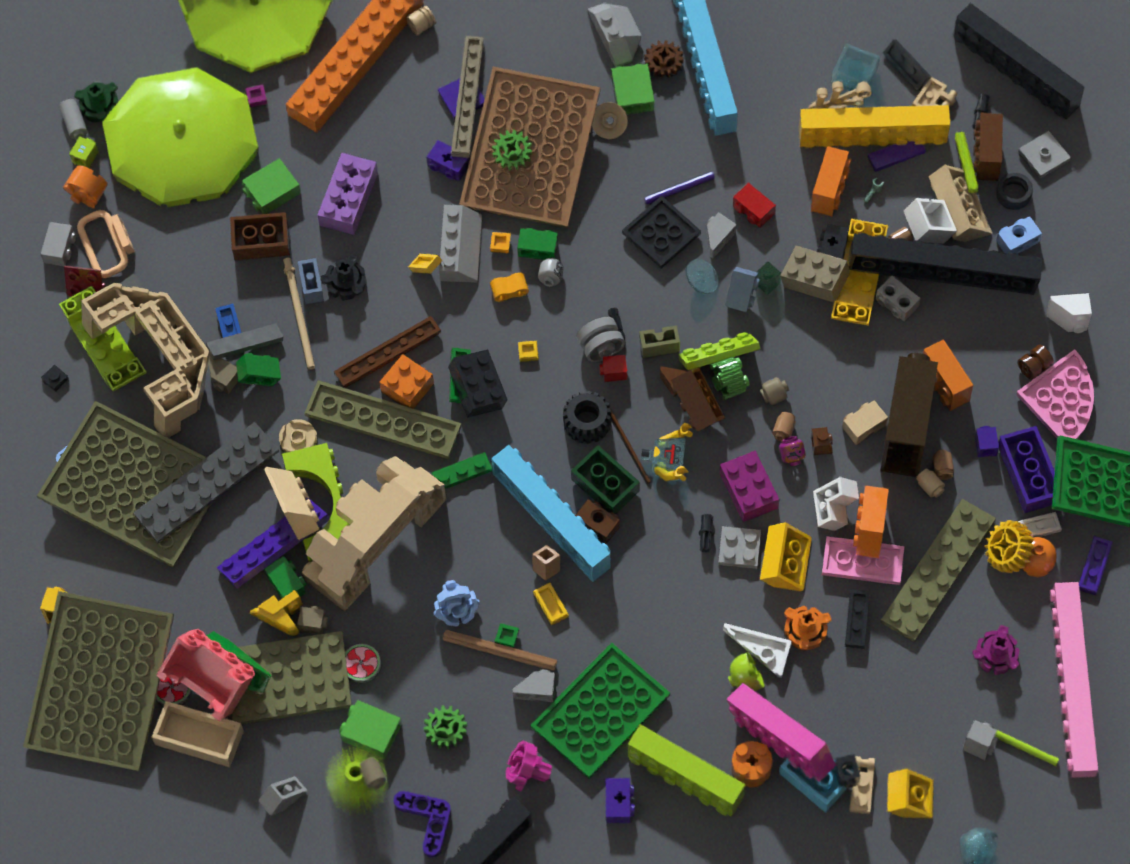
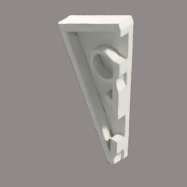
(766, 648)

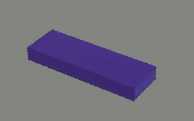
(895, 154)
(1095, 565)

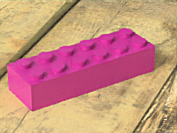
(780, 732)

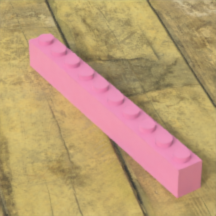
(1075, 680)

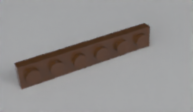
(387, 352)

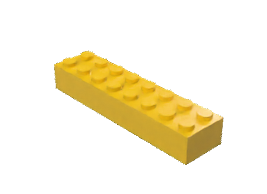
(874, 126)

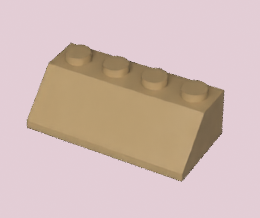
(963, 206)
(293, 501)

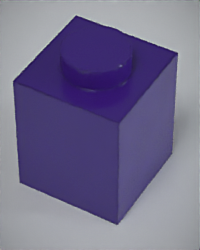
(986, 441)

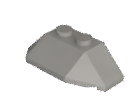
(616, 31)

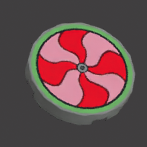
(362, 663)
(172, 692)

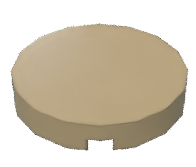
(297, 435)

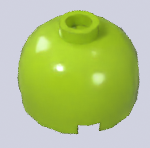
(744, 671)

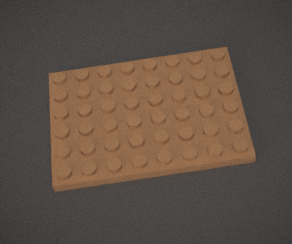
(558, 123)

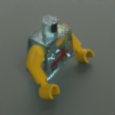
(669, 454)

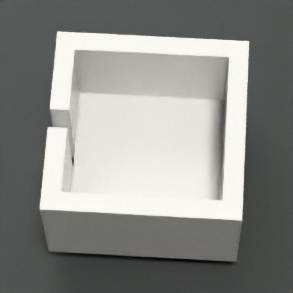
(930, 220)

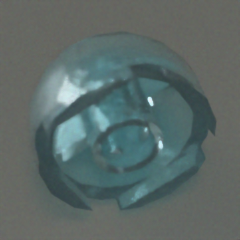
(978, 845)

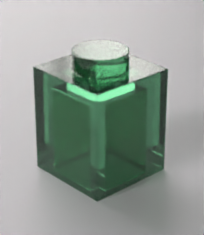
(769, 277)

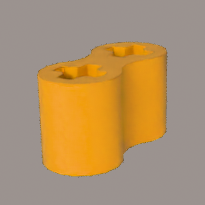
(509, 287)

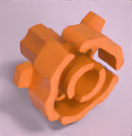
(806, 626)

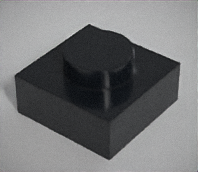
(54, 378)

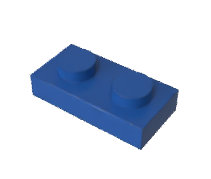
(228, 320)

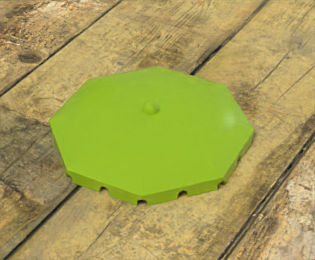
(254, 31)
(180, 137)

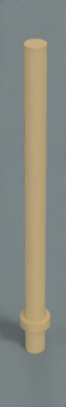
(289, 271)

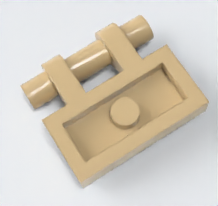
(933, 92)

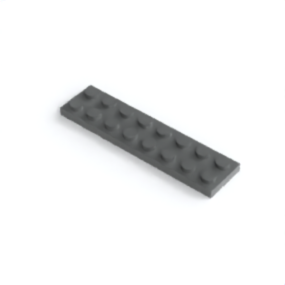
(206, 482)

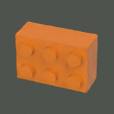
(830, 181)
(951, 380)
(871, 521)

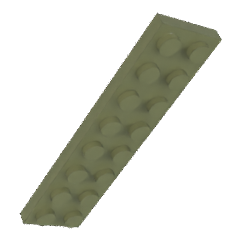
(383, 419)
(938, 570)

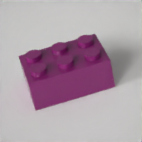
(749, 486)

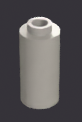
(73, 118)

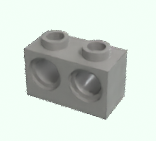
(900, 296)

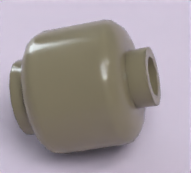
(774, 391)

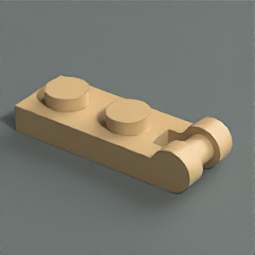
(862, 793)

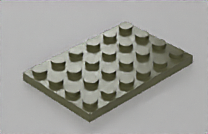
(305, 678)

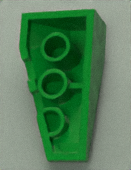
(261, 676)

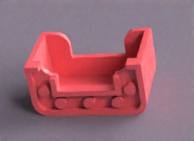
(207, 671)

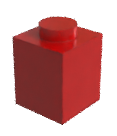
(614, 368)

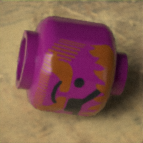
(792, 451)

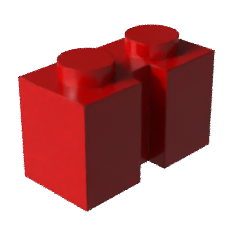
(754, 204)

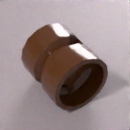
(1033, 363)

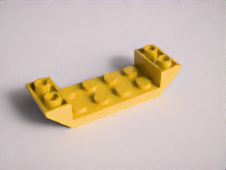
(859, 290)

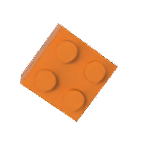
(406, 382)

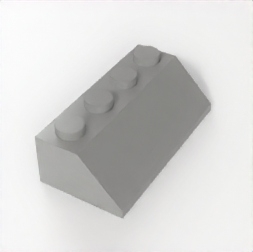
(460, 244)

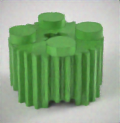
(729, 377)

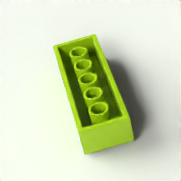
(685, 771)

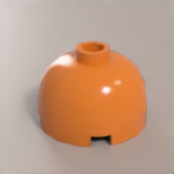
(1043, 558)

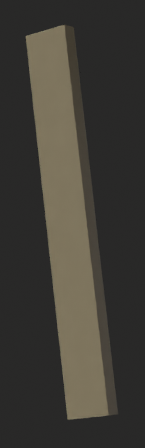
(467, 97)

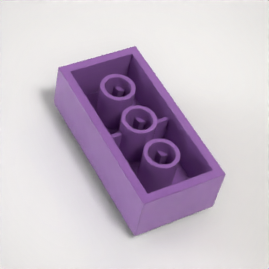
(347, 193)

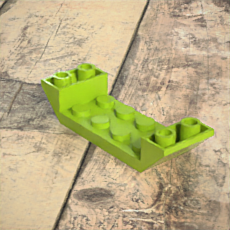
(107, 351)

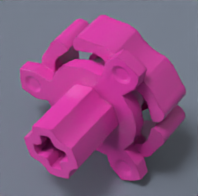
(525, 765)

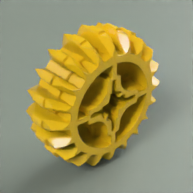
(1009, 546)

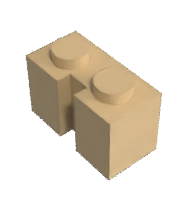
(865, 421)

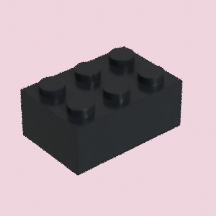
(477, 383)

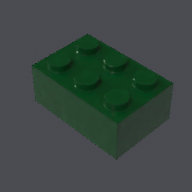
(605, 480)

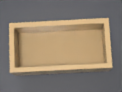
(197, 734)

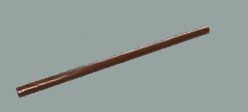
(630, 447)

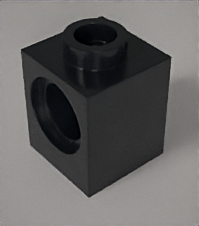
(843, 763)

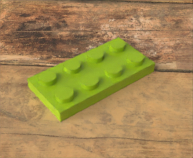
(719, 351)

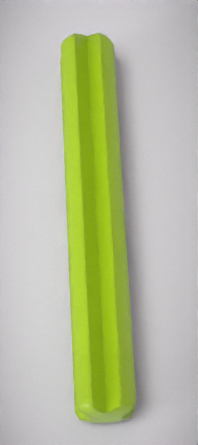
(966, 162)

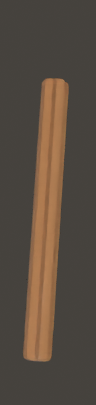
(500, 650)

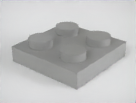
(739, 547)

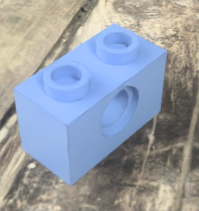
(1026, 229)

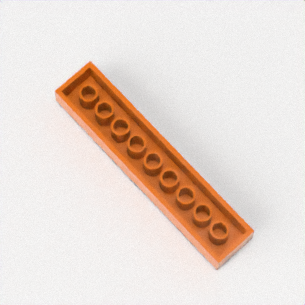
(349, 61)

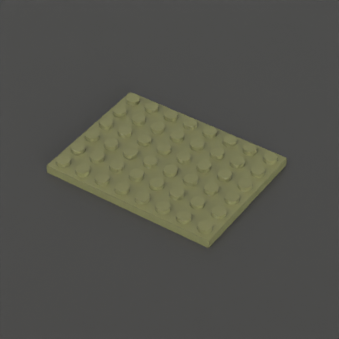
(114, 471)
(98, 681)

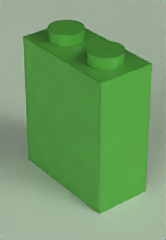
(633, 88)
(271, 187)
(370, 728)

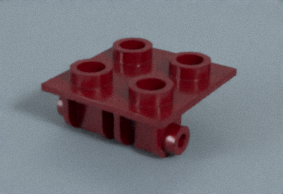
(80, 278)

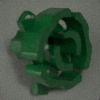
(98, 99)

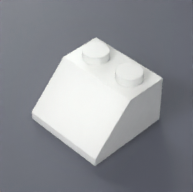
(1070, 312)

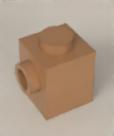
(546, 562)

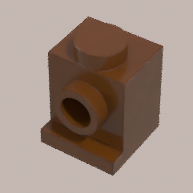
(821, 441)

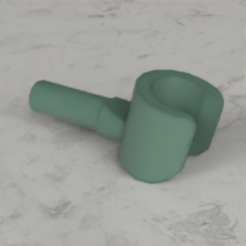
(874, 188)

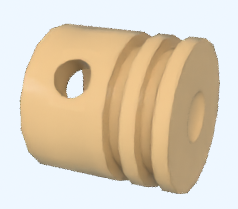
(421, 20)

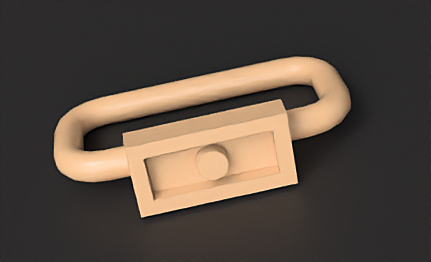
(118, 235)

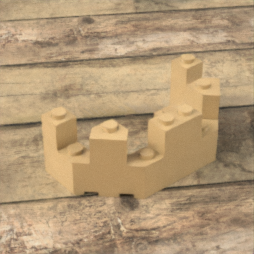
(178, 392)
(375, 520)

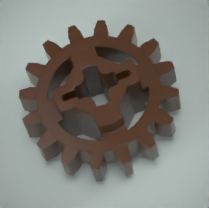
(672, 61)

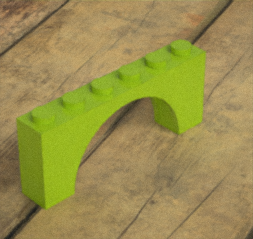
(317, 465)

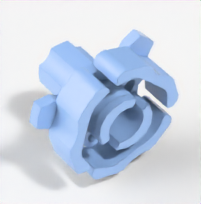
(455, 600)

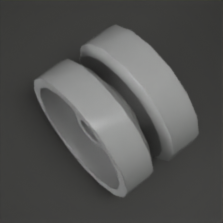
(600, 339)

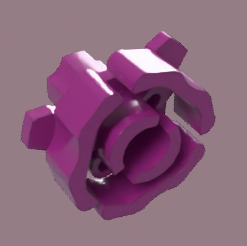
(997, 650)

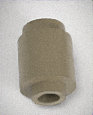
(372, 773)

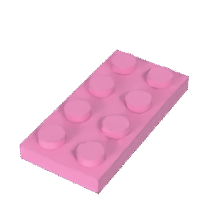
(842, 562)

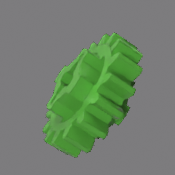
(514, 142)
(439, 731)

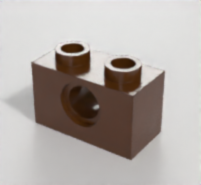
(604, 530)

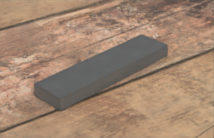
(244, 341)

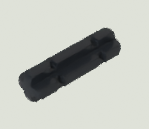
(613, 313)

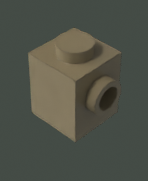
(312, 620)

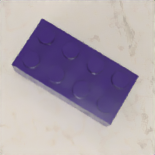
(1028, 468)

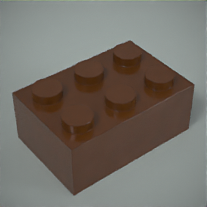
(988, 146)
(260, 236)
(697, 399)

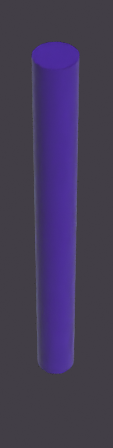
(681, 187)

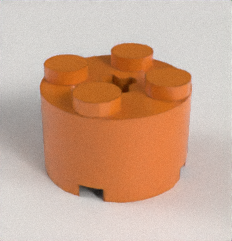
(85, 186)
(751, 752)

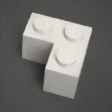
(832, 502)

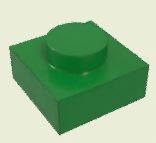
(507, 635)

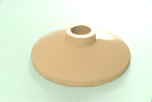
(605, 129)

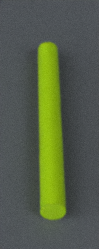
(1026, 748)

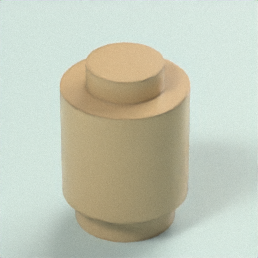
(930, 483)

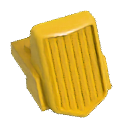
(276, 612)

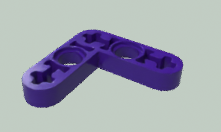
(435, 817)

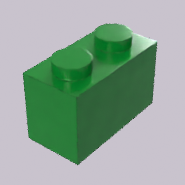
(537, 244)
(258, 370)
(284, 579)

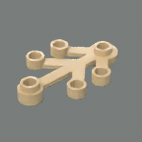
(862, 91)

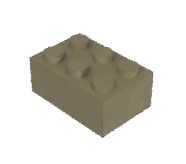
(815, 274)

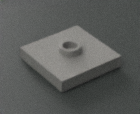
(1044, 154)

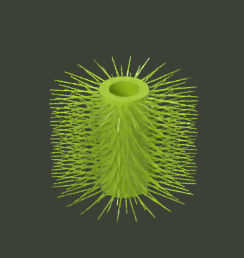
(355, 781)

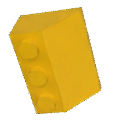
(785, 557)

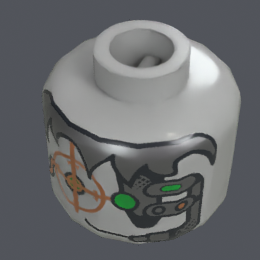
(550, 272)

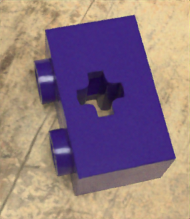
(441, 160)
(616, 789)

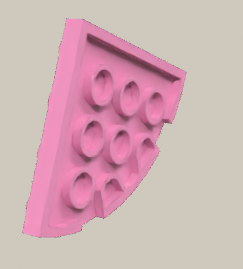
(1061, 396)

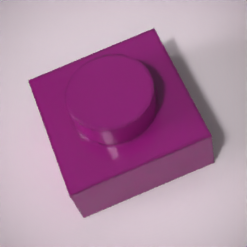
(256, 95)

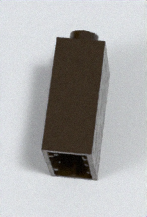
(909, 415)

